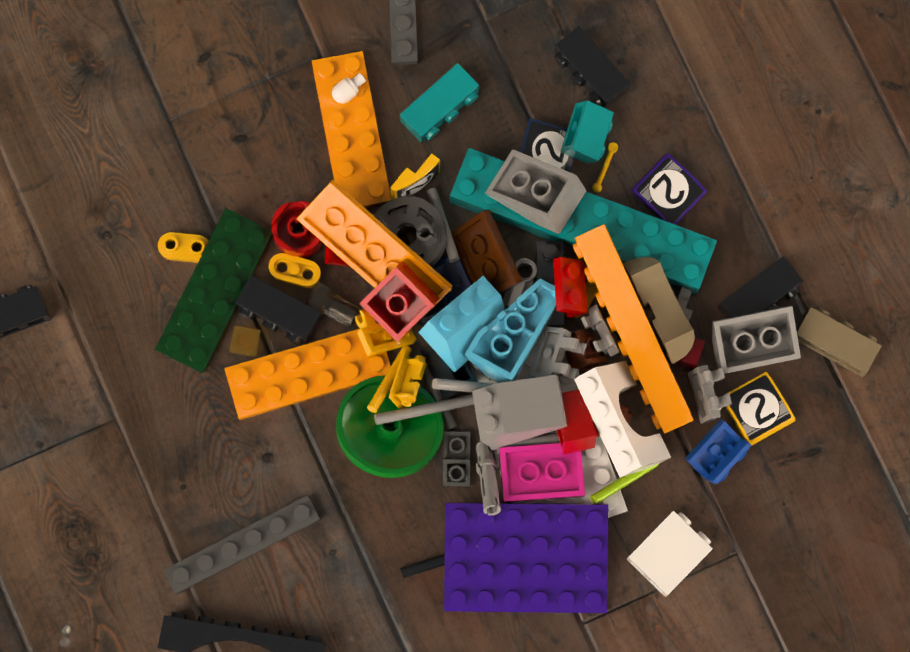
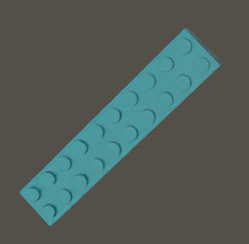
(635, 234)

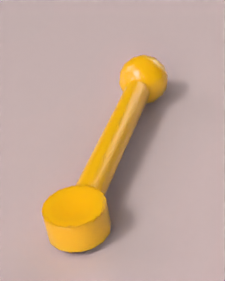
(612, 149)

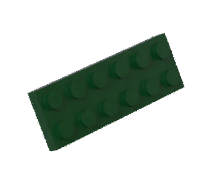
(213, 290)

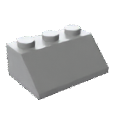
(755, 339)

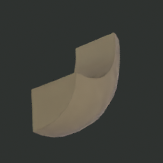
(662, 306)

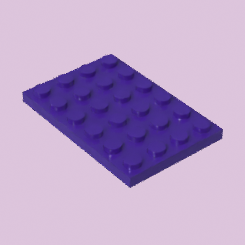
(526, 558)

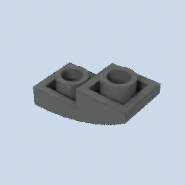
(456, 458)

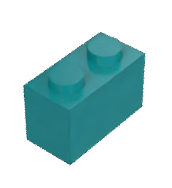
(587, 132)

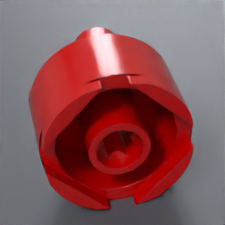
(298, 244)

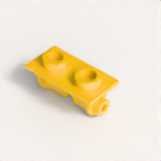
(404, 388)

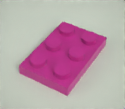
(540, 473)

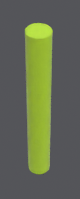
(617, 485)

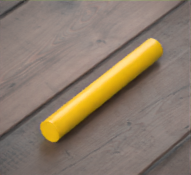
(387, 382)

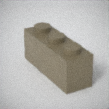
(838, 341)

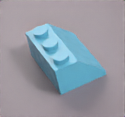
(458, 323)

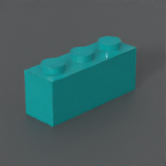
(440, 104)

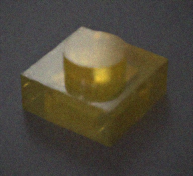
(245, 341)

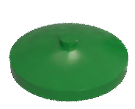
(391, 447)

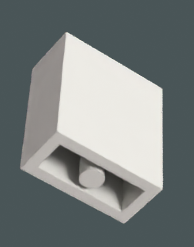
(670, 553)

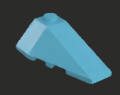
(509, 339)

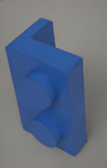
(718, 452)

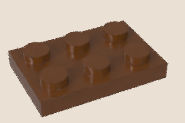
(486, 253)

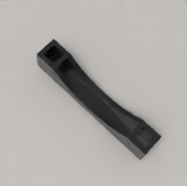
(186, 635)

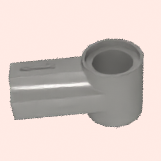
(512, 294)

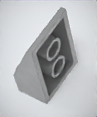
(537, 190)
(518, 410)

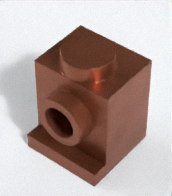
(590, 358)

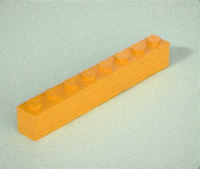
(634, 329)

